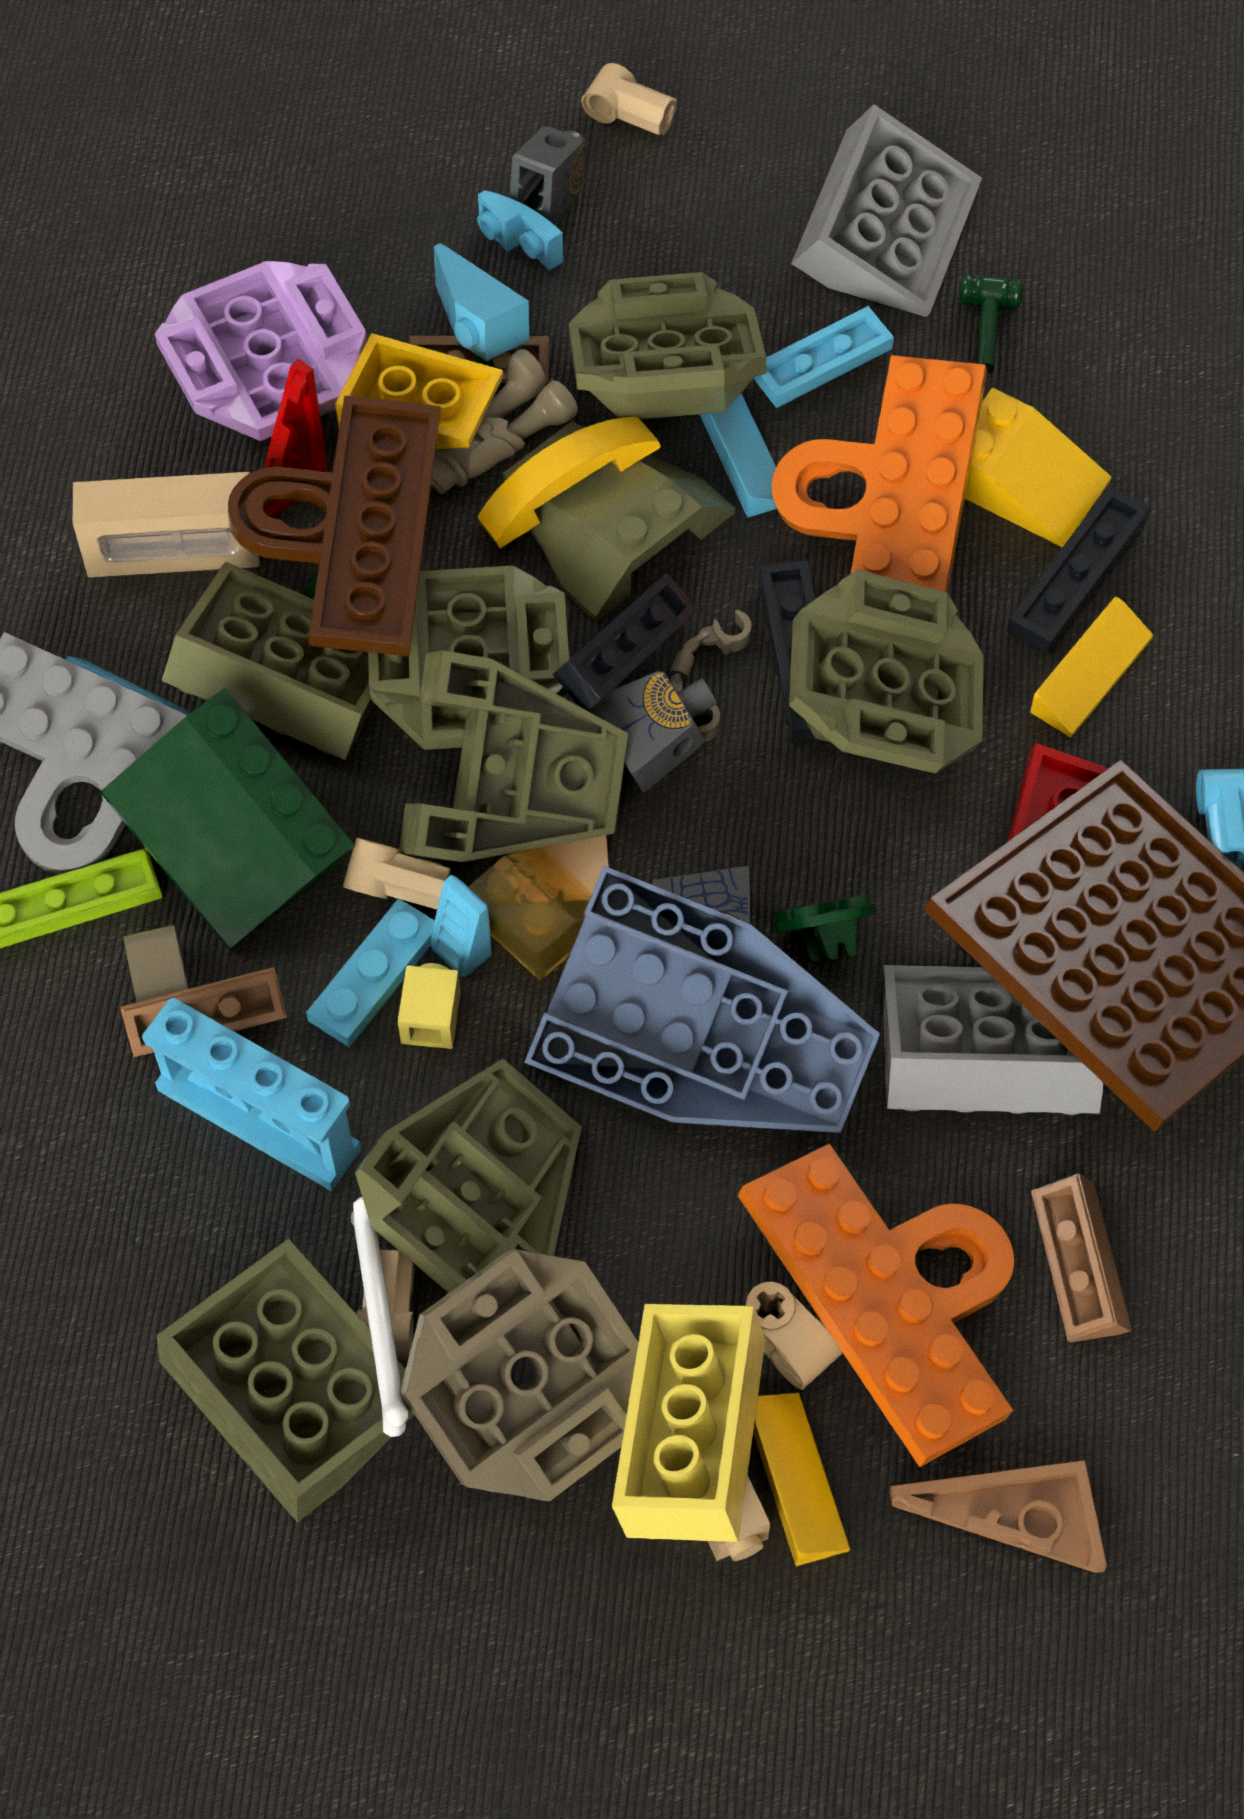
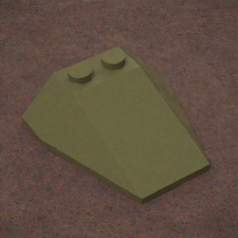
(617, 523)
(472, 1176)

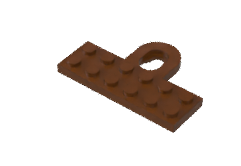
(371, 529)

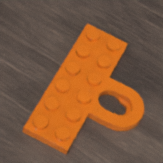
(912, 474)
(877, 1303)

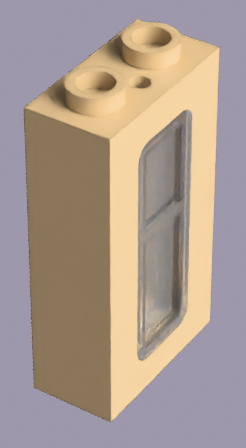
(157, 525)

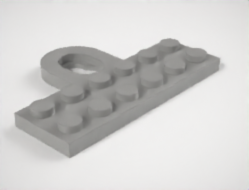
(81, 733)

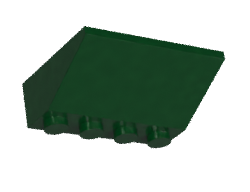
(227, 819)

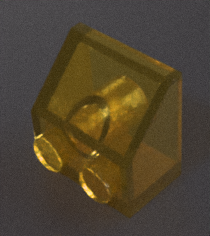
(533, 908)

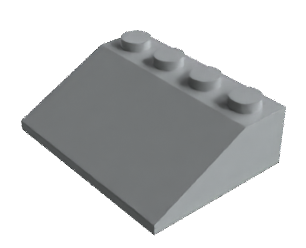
(887, 216)
(973, 1047)

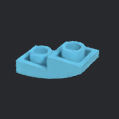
(517, 224)

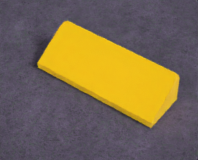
(1091, 668)
(797, 1479)

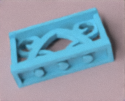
(252, 1093)

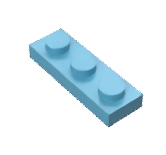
(824, 356)
(372, 973)

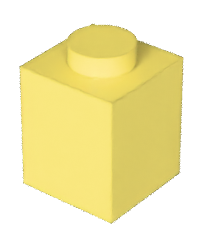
(429, 1006)

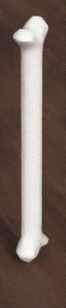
(393, 1407)

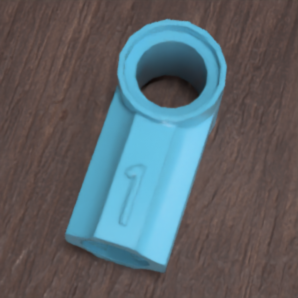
(1222, 801)

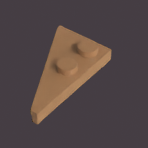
(1029, 1508)

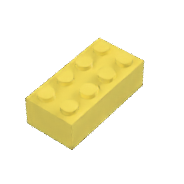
(690, 1423)

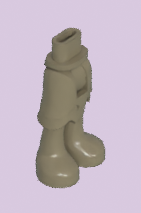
(495, 437)

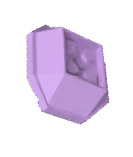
(244, 332)

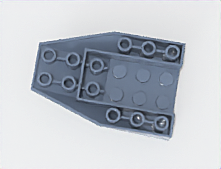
(698, 1018)

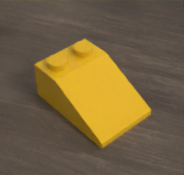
(424, 376)
(1031, 470)

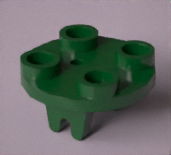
(826, 925)

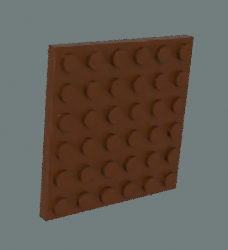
(1115, 939)

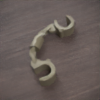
(709, 636)

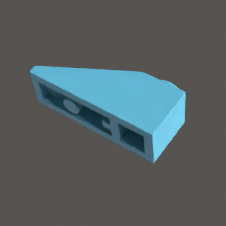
(480, 309)

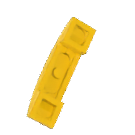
(559, 467)

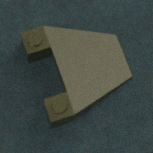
(528, 768)

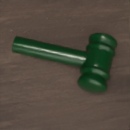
(991, 294)

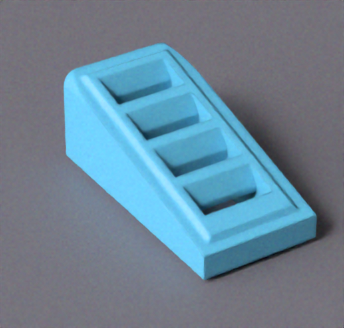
(461, 928)

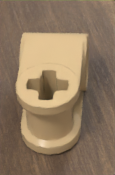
(796, 1339)

